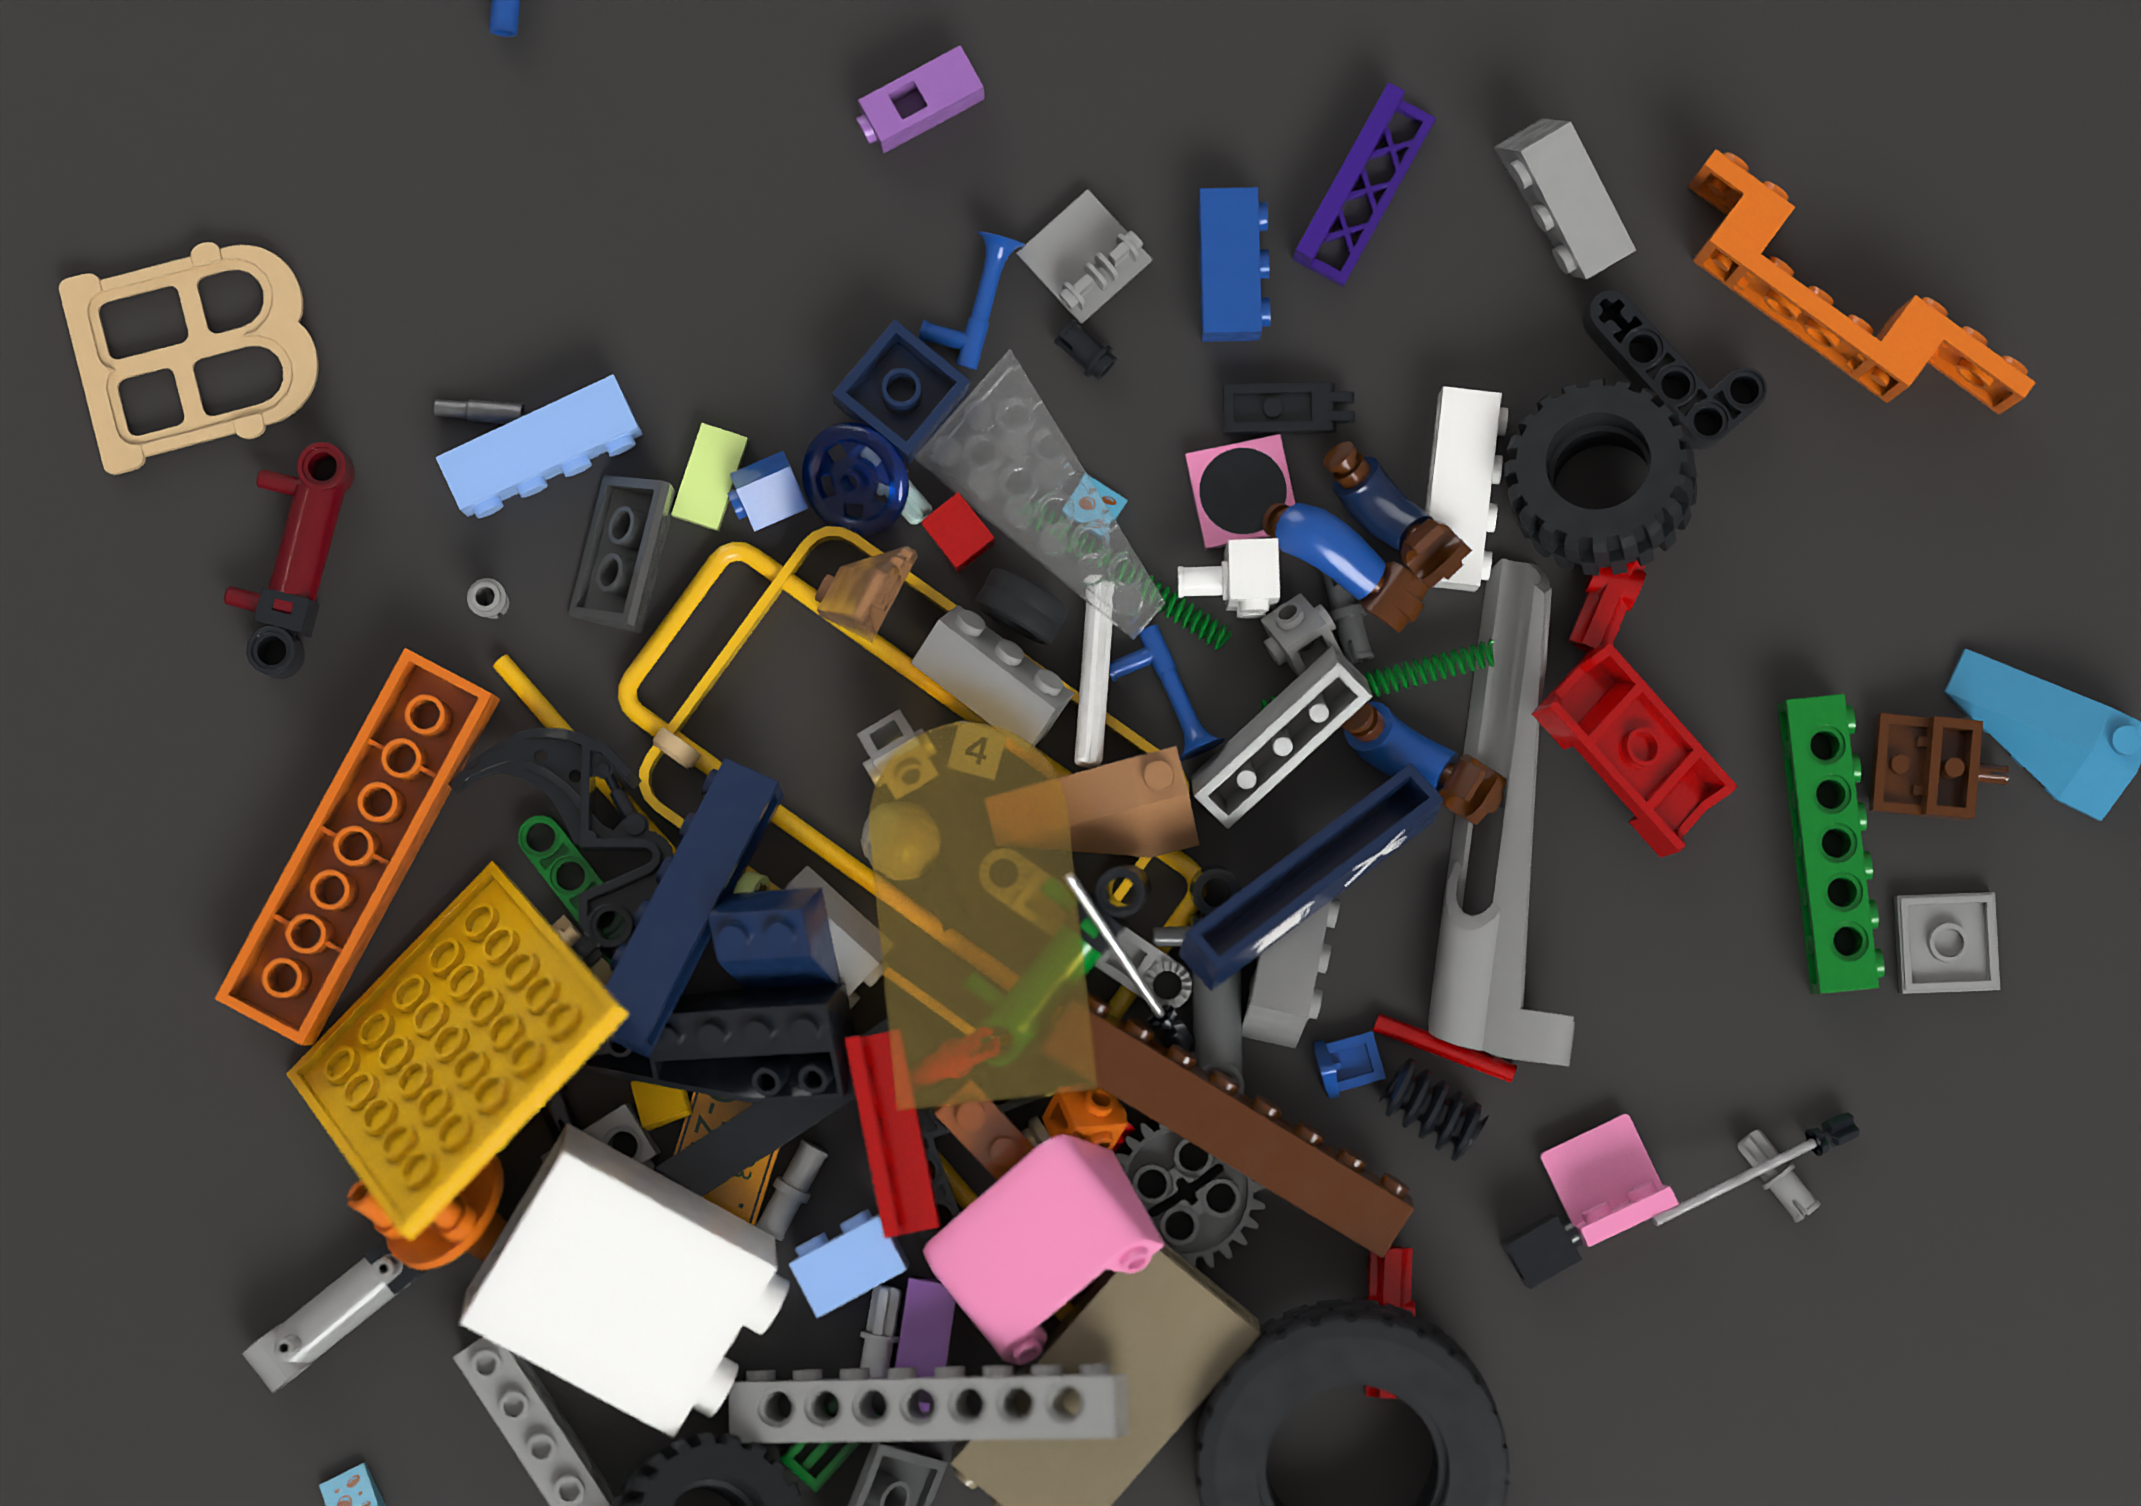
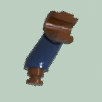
(1388, 514)

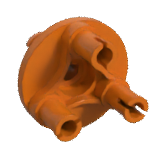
(463, 1224)

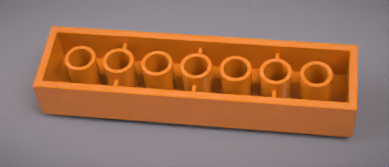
(357, 848)

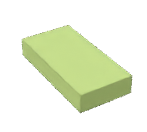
(707, 476)

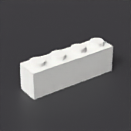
(1463, 474)

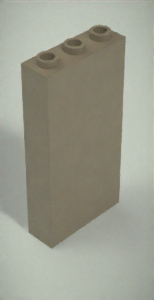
(1174, 1342)

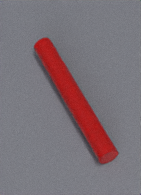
(1425, 1041)

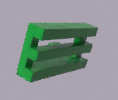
(802, 1469)

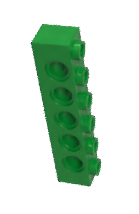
(1815, 870)

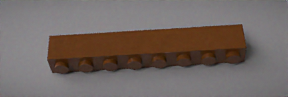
(1246, 1132)

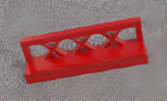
(892, 1140)

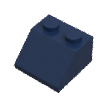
(775, 938)

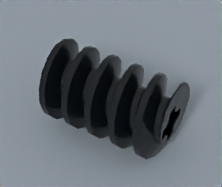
(1433, 1109)

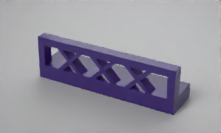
(1347, 178)

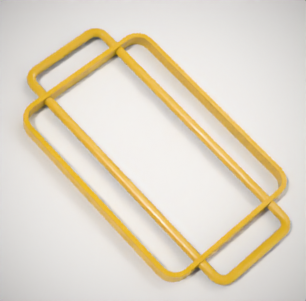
(785, 579)

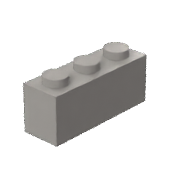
(992, 675)

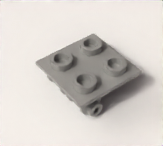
(1085, 256)

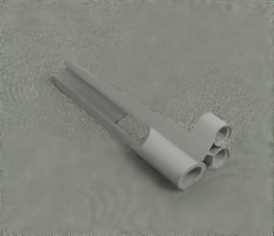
(1484, 955)

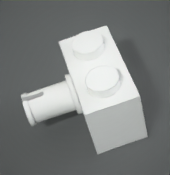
(1245, 578)

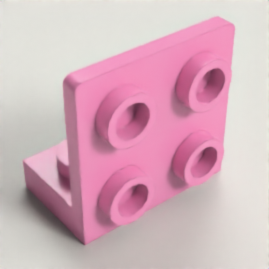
(1606, 1180)

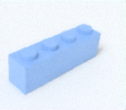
(539, 447)

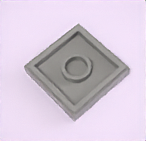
(1946, 942)

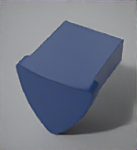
(1347, 1063)

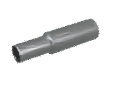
(480, 410)

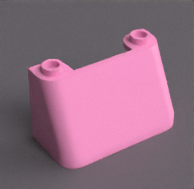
(1041, 1241)

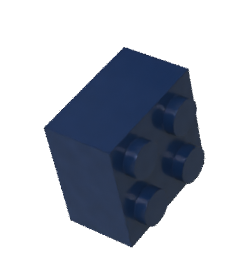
(902, 390)

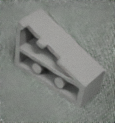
(1566, 197)
(1285, 980)

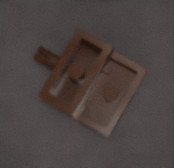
(1929, 767)

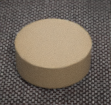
(676, 748)

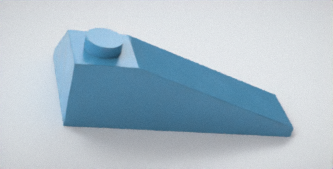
(2065, 740)

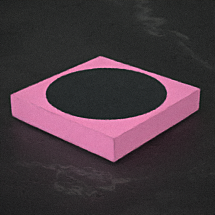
(1236, 487)

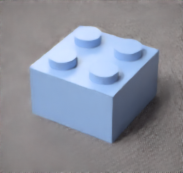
(847, 1264)

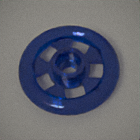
(890, 472)

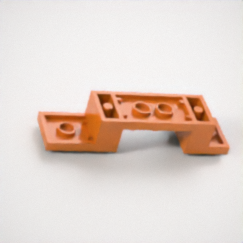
(1883, 363)

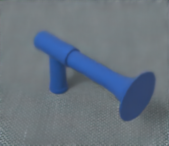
(972, 340)
(1156, 652)

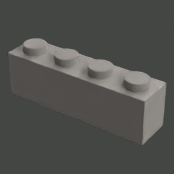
(1280, 737)

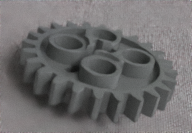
(1211, 1228)

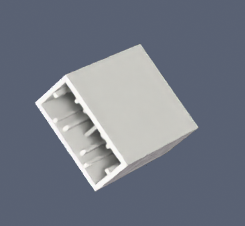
(625, 1283)

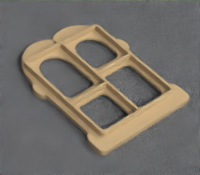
(274, 329)

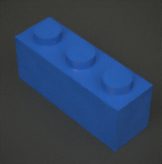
(1232, 264)

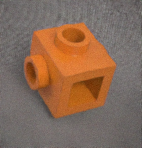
(1086, 1115)

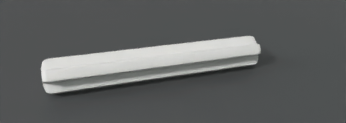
(1093, 689)

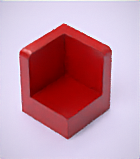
(958, 532)

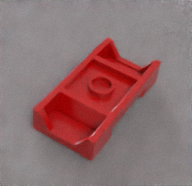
(1635, 747)

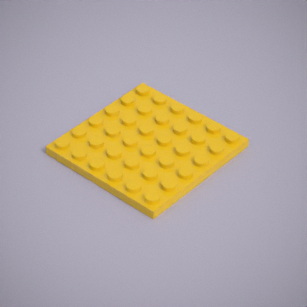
(454, 1048)

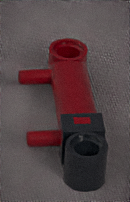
(290, 600)

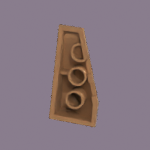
(865, 591)
(1131, 807)

